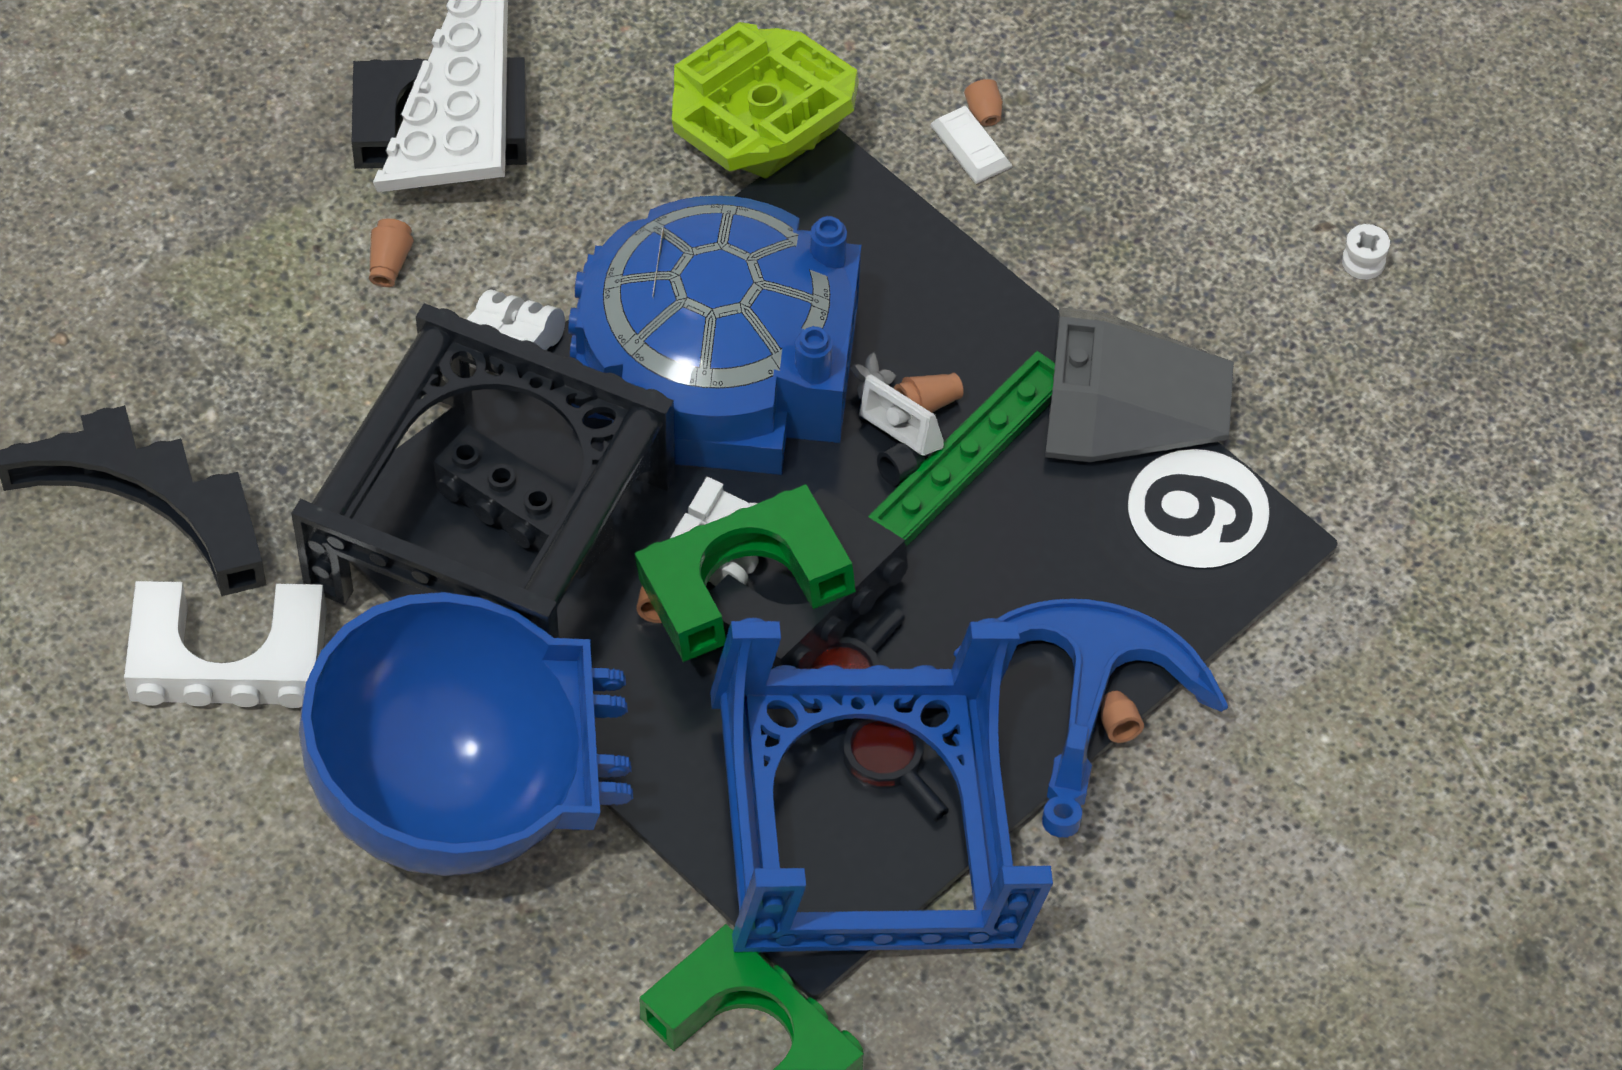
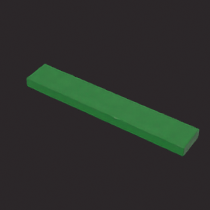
(968, 450)

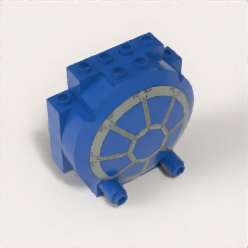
(740, 329)

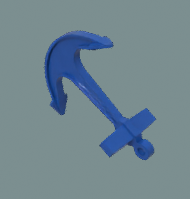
(1098, 641)

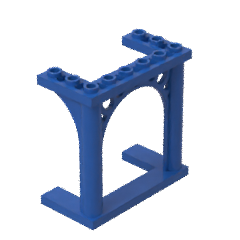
(768, 896)

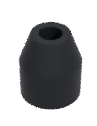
(898, 463)

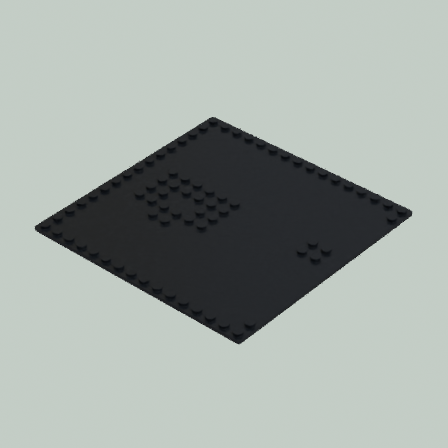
(1008, 540)

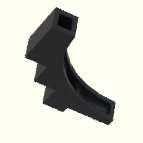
(157, 476)

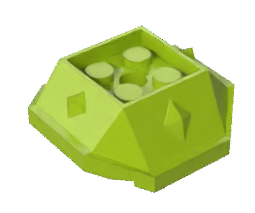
(760, 97)

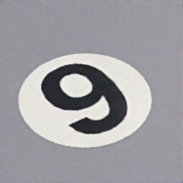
(1198, 508)

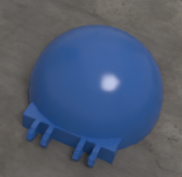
(457, 733)

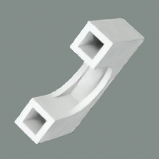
(165, 671)

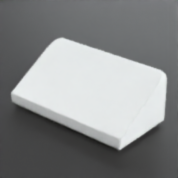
(900, 417)

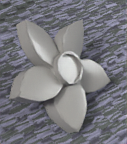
(871, 367)

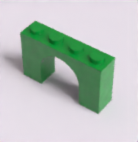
(780, 528)
(724, 980)

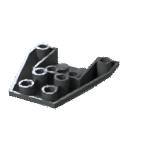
(1131, 390)

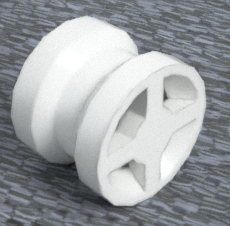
(1358, 258)

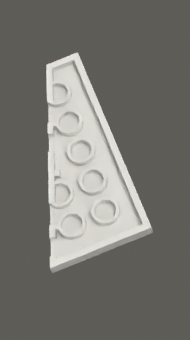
(457, 104)

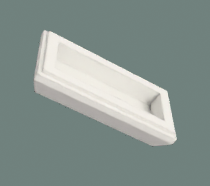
(970, 144)

